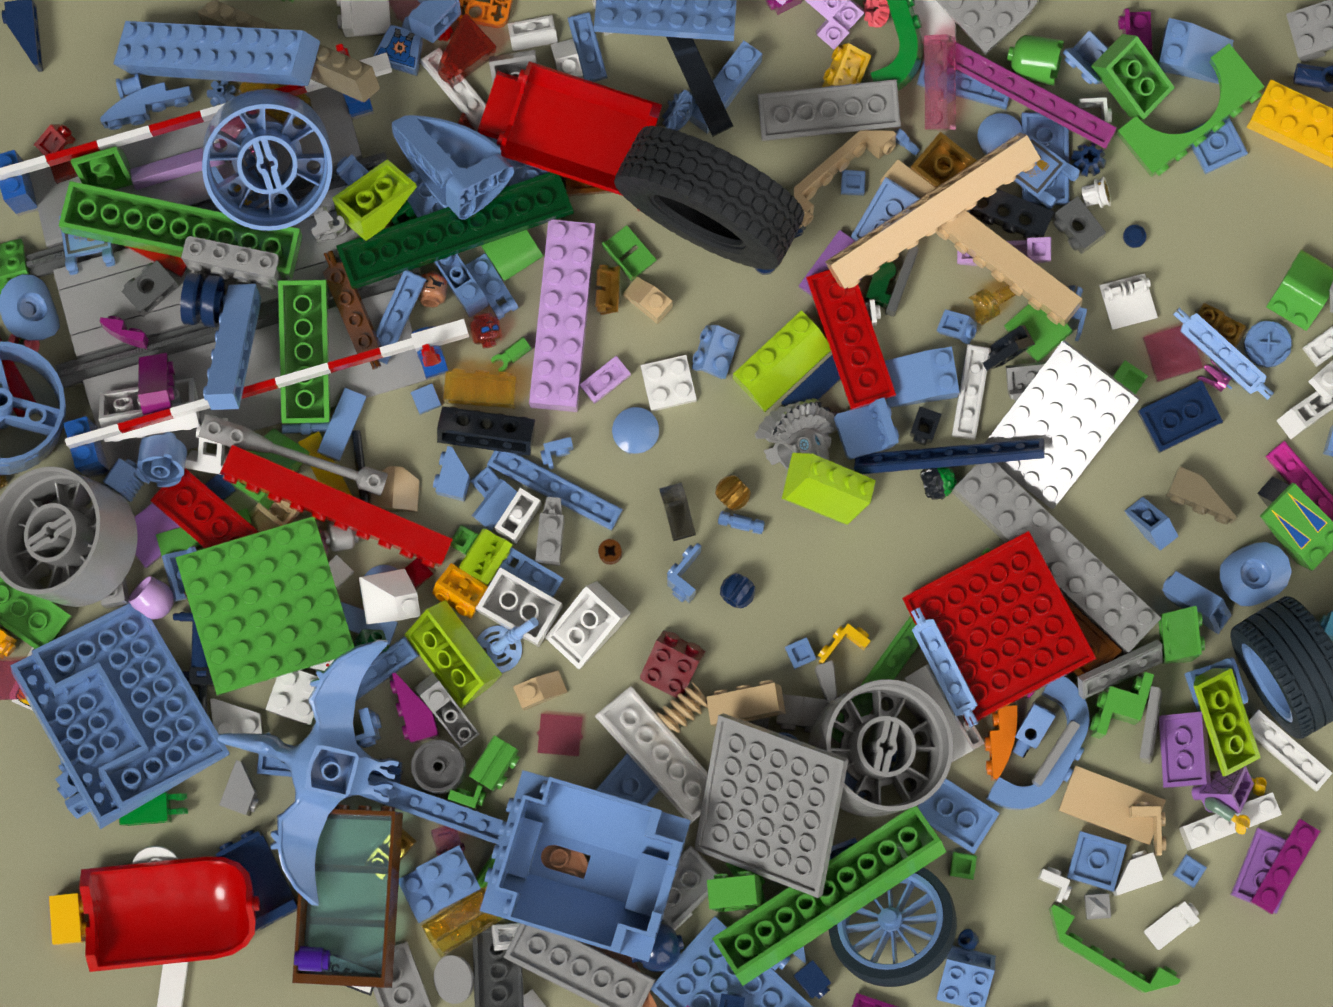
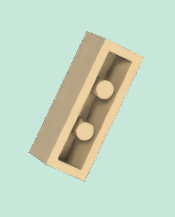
(747, 702)

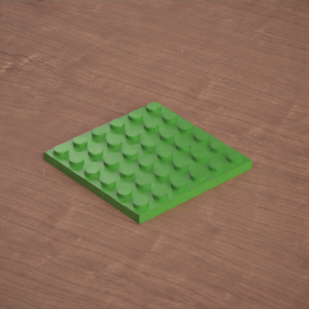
(265, 605)

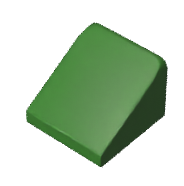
(463, 539)

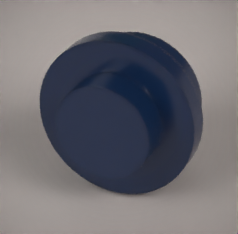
(1134, 236)

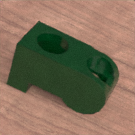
(880, 283)

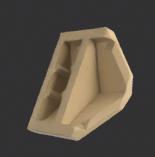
(399, 491)
(276, 516)

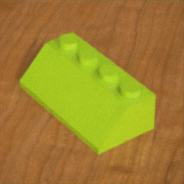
(782, 361)
(827, 487)
(452, 654)
(1226, 719)

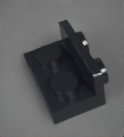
(1009, 347)

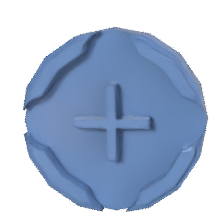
(1267, 344)

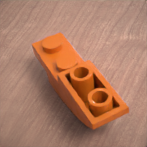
(1001, 741)

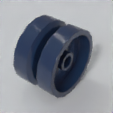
(202, 299)

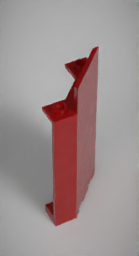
(565, 123)

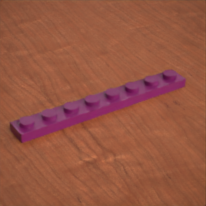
(1033, 96)

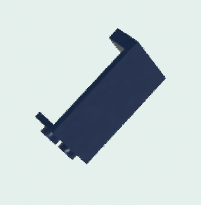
(266, 877)

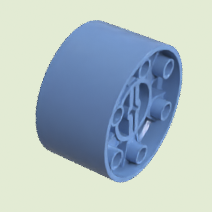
(259, 133)

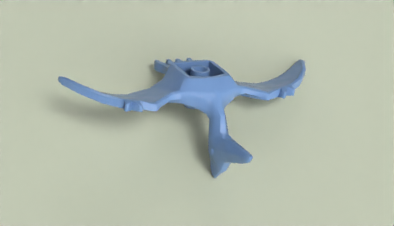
(322, 766)

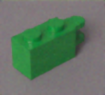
(155, 811)

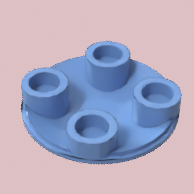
(996, 131)
(635, 430)

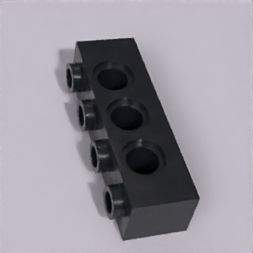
(1017, 207)
(486, 430)

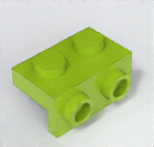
(485, 556)

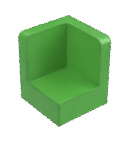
(1130, 376)

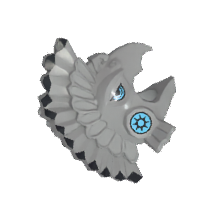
(797, 429)

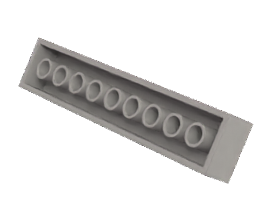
(1078, 572)

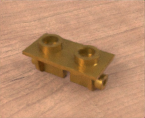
(607, 298)

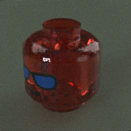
(485, 330)

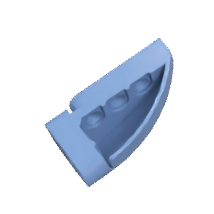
(453, 162)

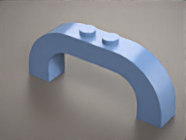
(1075, 708)

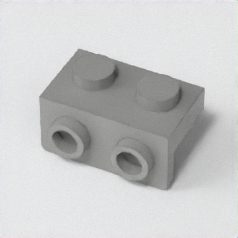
(1020, 377)

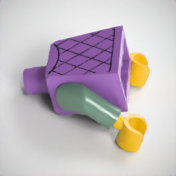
(1228, 795)

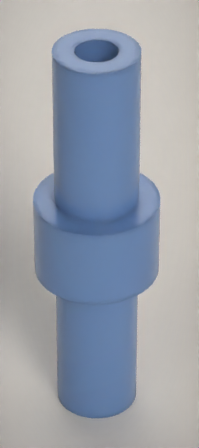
(304, 428)

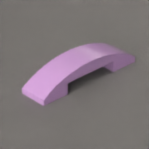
(1034, 248)

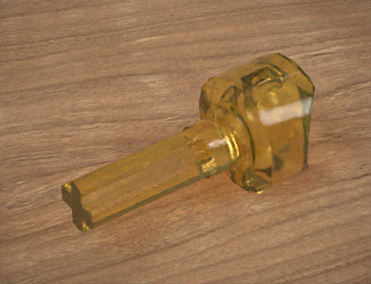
(988, 304)

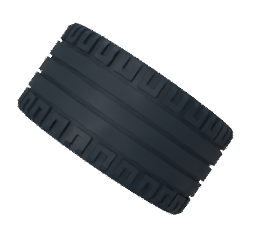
(1288, 664)

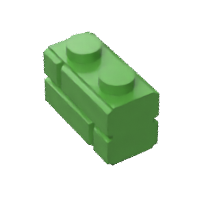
(494, 764)

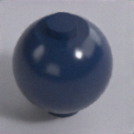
(665, 950)

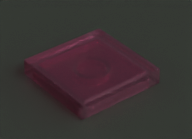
(1171, 354)

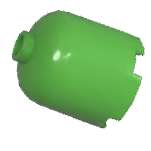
(1036, 58)

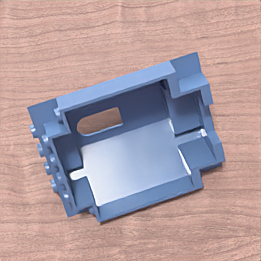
(626, 878)

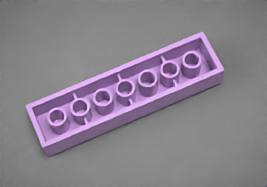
(562, 315)

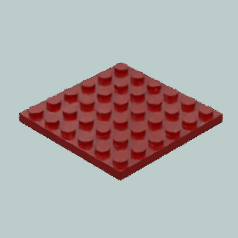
(1005, 624)

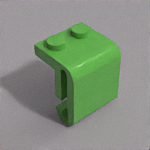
(1303, 290)

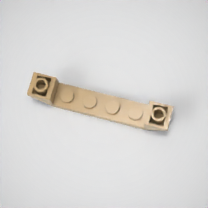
(876, 142)

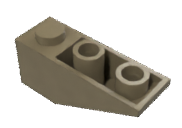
(1196, 492)

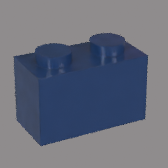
(813, 980)

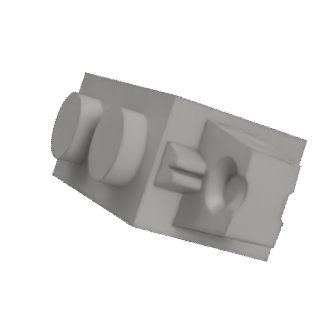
(550, 533)

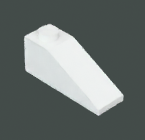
(1305, 414)

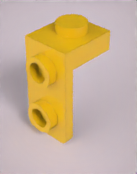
(857, 636)

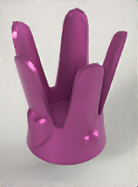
(1221, 378)

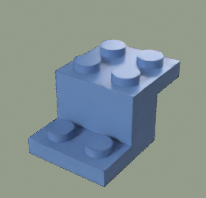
(439, 884)

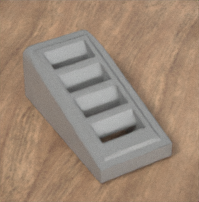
(826, 677)

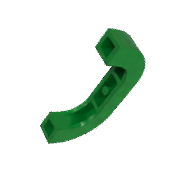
(910, 45)

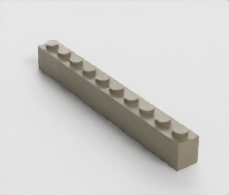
(330, 66)

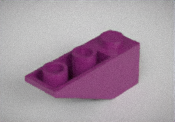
(418, 718)

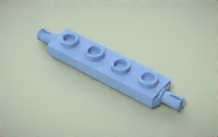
(1223, 353)
(944, 667)

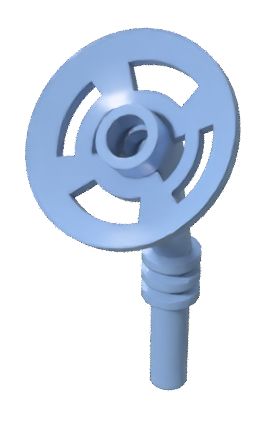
(502, 646)

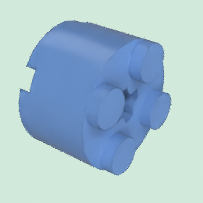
(161, 459)

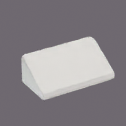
(532, 33)

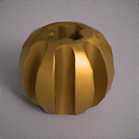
(732, 492)

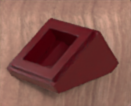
(418, 573)

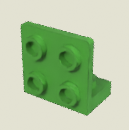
(12, 261)

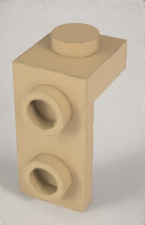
(1143, 809)

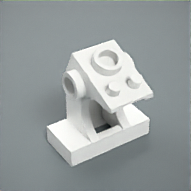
(204, 461)

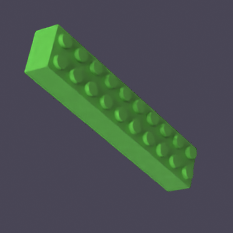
(165, 225)
(850, 883)

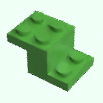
(1121, 705)

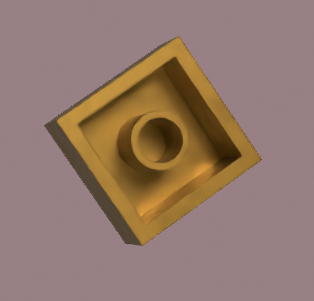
(941, 161)

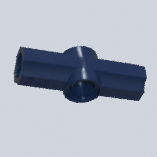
(1313, 77)

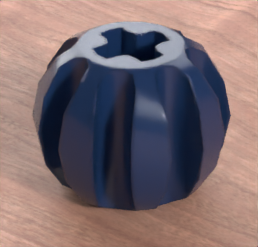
(1084, 164)
(737, 590)

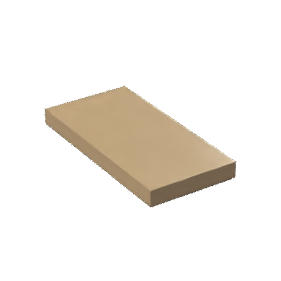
(1108, 804)

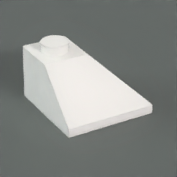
(389, 597)

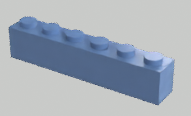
(232, 347)

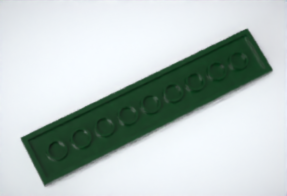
(444, 234)

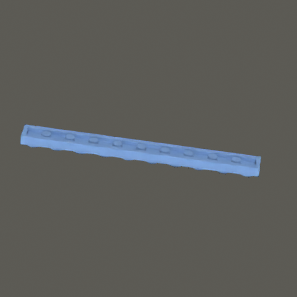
(435, 809)

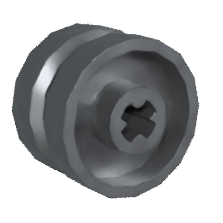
(448, 777)

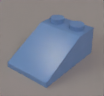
(1188, 50)
(923, 377)

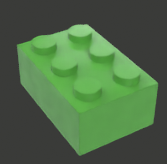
(1133, 76)

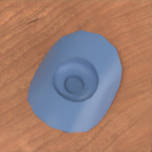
(28, 308)
(1255, 573)

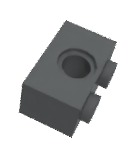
(1077, 212)
(163, 287)

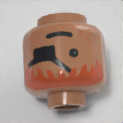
(434, 289)

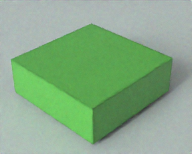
(963, 865)

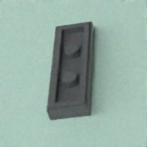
(902, 281)

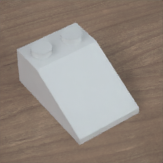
(587, 624)

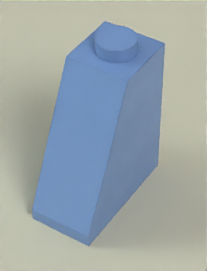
(1188, 593)

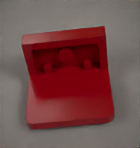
(672, 663)

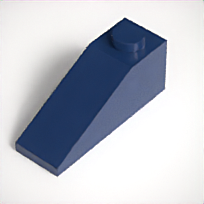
(23, 22)

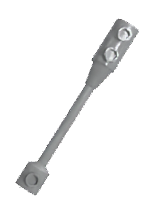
(246, 439)

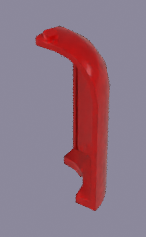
(166, 912)

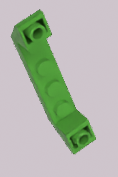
(1061, 921)

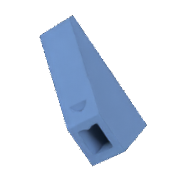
(462, 284)

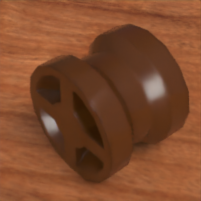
(613, 554)

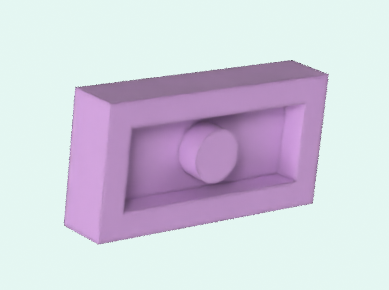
(605, 379)

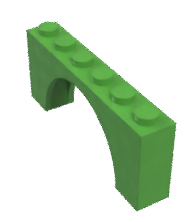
(1158, 149)

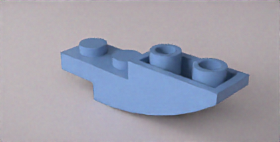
(135, 107)

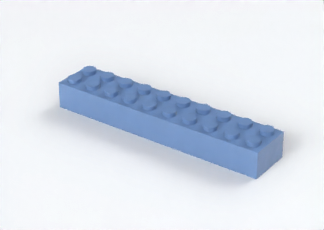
(217, 52)

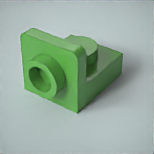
(463, 797)

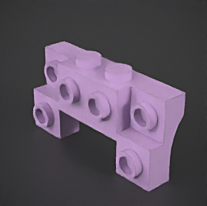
(840, 18)

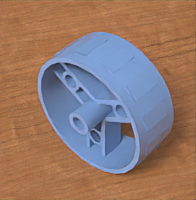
(52, 418)

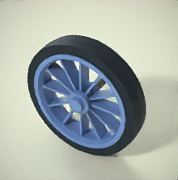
(893, 923)

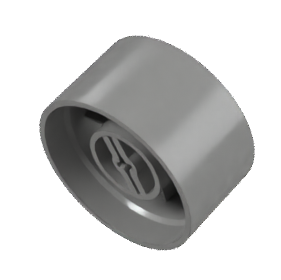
(81, 545)
(886, 735)

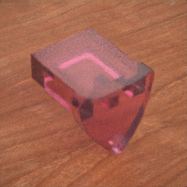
(446, 839)

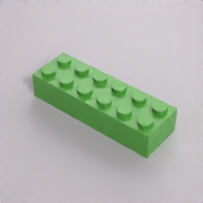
(302, 346)

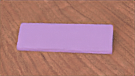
(170, 168)

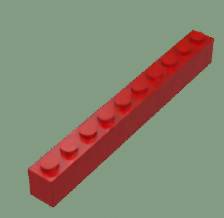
(336, 506)

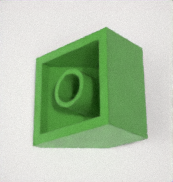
(735, 893)

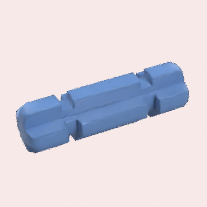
(741, 522)

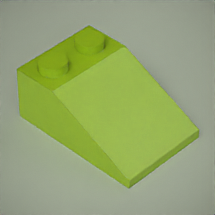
(374, 199)

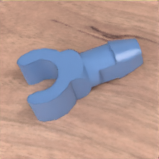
(903, 140)

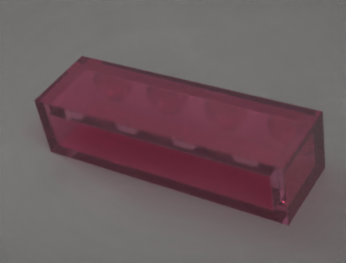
(940, 82)

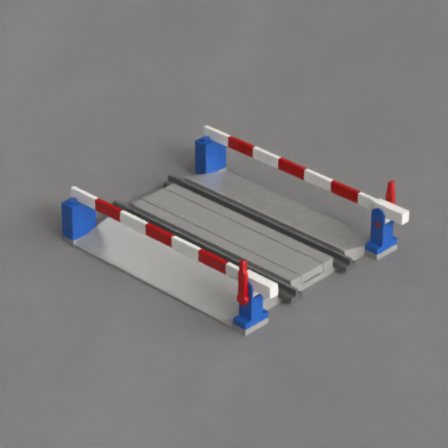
(96, 290)

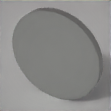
(453, 979)

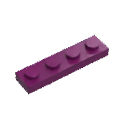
(1285, 866)

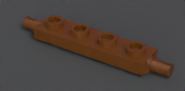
(351, 308)

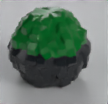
(938, 482)

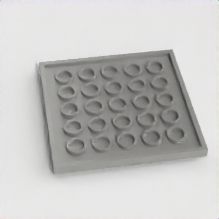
(771, 804)

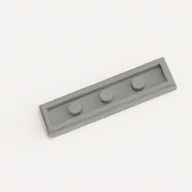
(1120, 669)

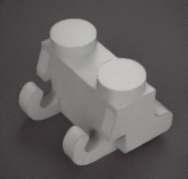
(325, 227)

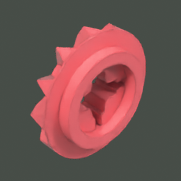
(880, 16)

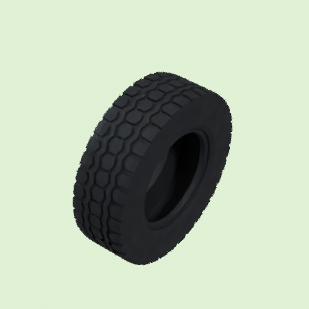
(709, 197)

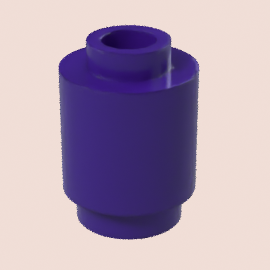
(312, 959)

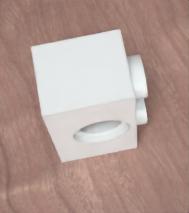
(518, 515)

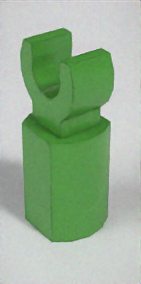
(512, 353)

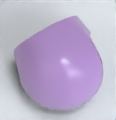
(152, 598)

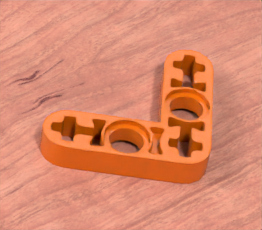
(488, 10)

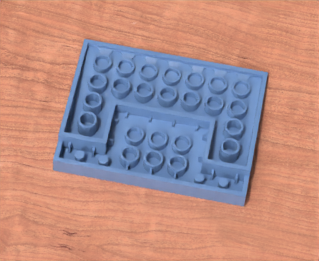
(118, 712)

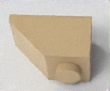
(648, 299)
(540, 690)

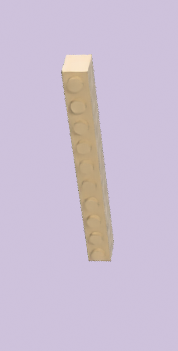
(933, 210)
(997, 255)

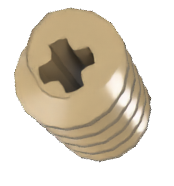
(683, 709)

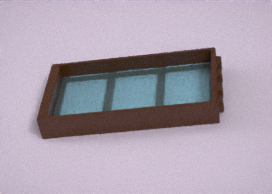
(356, 896)

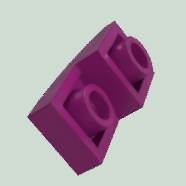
(117, 328)

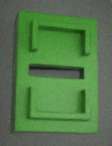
(623, 242)

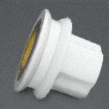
(1097, 193)

